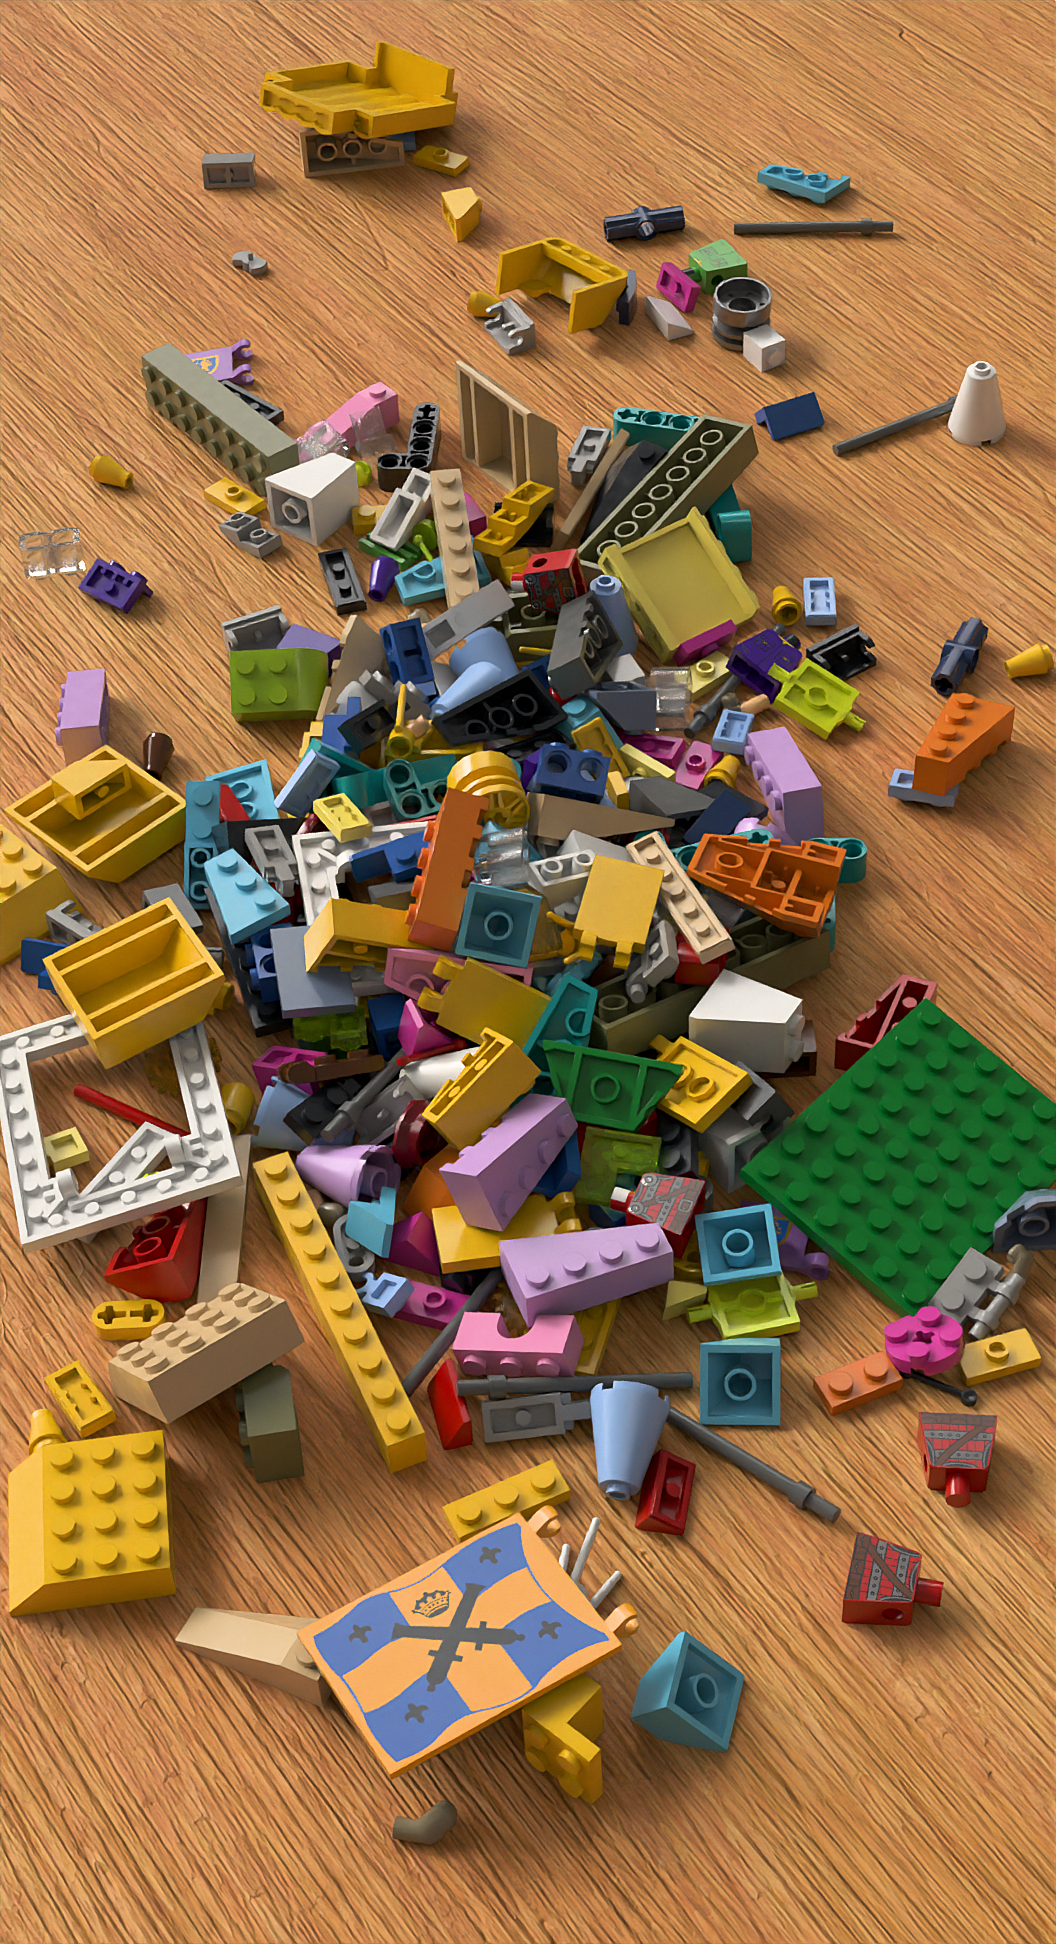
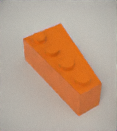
(959, 741)
(445, 869)

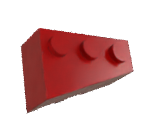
(885, 1015)

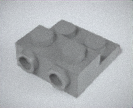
(384, 689)

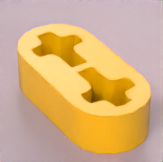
(128, 1319)

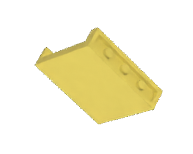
(679, 583)

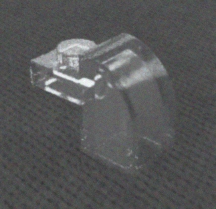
(371, 436)

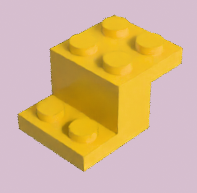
(561, 1736)

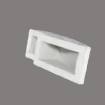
(404, 511)

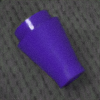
(382, 577)

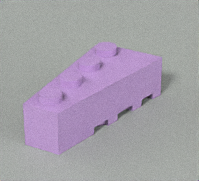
(83, 714)
(786, 783)
(509, 1161)
(584, 1268)

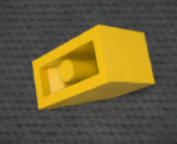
(461, 211)
(90, 785)

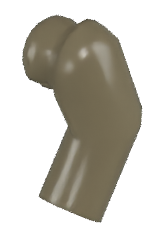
(1022, 1261)
(429, 1827)

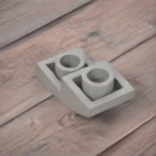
(249, 535)

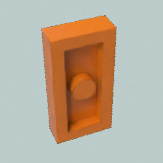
(857, 1383)

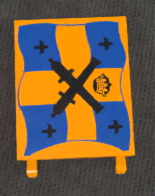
(461, 1641)

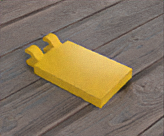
(617, 908)
(483, 999)
(706, 1085)
(473, 1248)

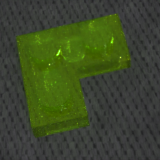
(345, 1030)
(610, 1153)

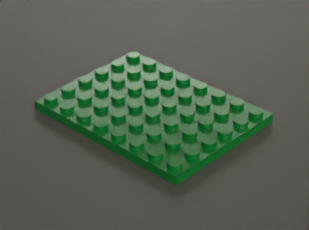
(911, 1158)

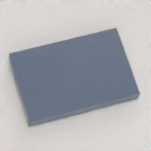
(302, 992)

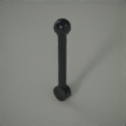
(968, 1396)

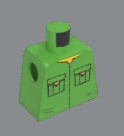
(714, 265)

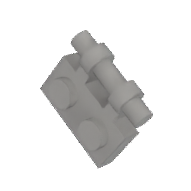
(656, 963)
(968, 1288)

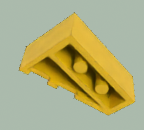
(355, 936)
(481, 1091)

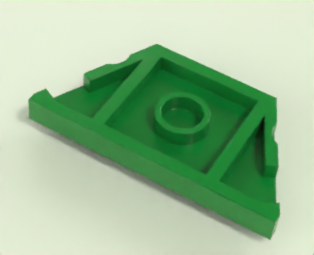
(609, 1086)

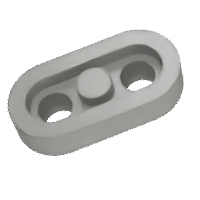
(352, 1253)

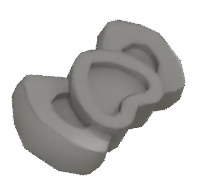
(250, 262)

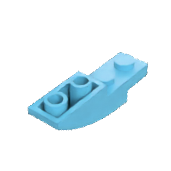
(199, 847)

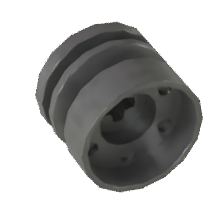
(739, 307)

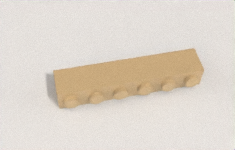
(453, 535)

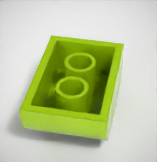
(277, 683)

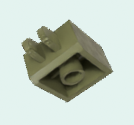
(526, 627)
(269, 1424)

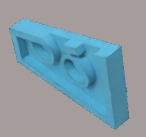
(813, 186)
(426, 580)
(252, 788)
(243, 896)

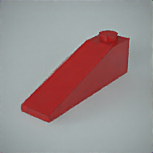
(163, 1256)

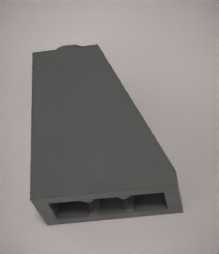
(668, 800)

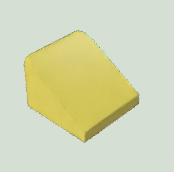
(680, 1296)

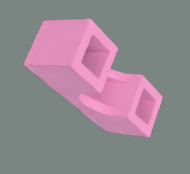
(545, 1351)

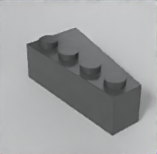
(581, 646)

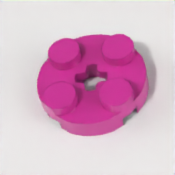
(907, 1336)

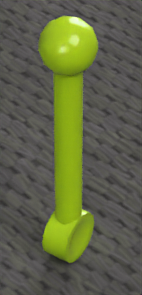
(419, 541)

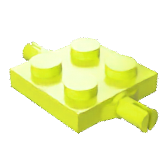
(816, 698)
(753, 1307)

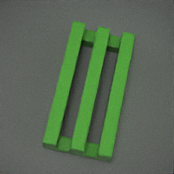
(407, 551)

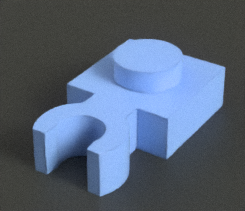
(384, 1295)

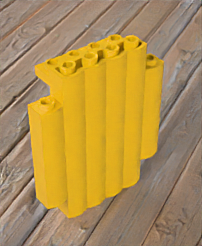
(389, 98)

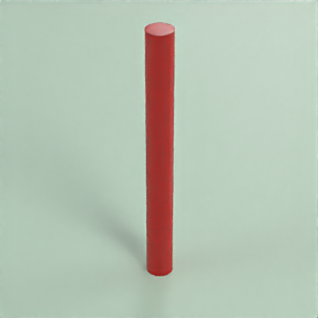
(123, 1110)

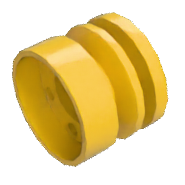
(495, 778)

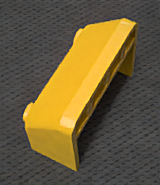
(567, 273)

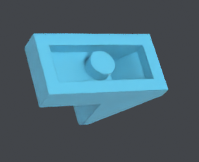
(373, 1222)

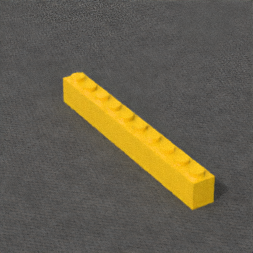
(341, 1314)

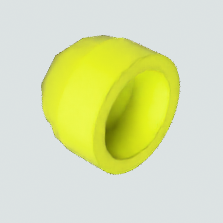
(364, 473)

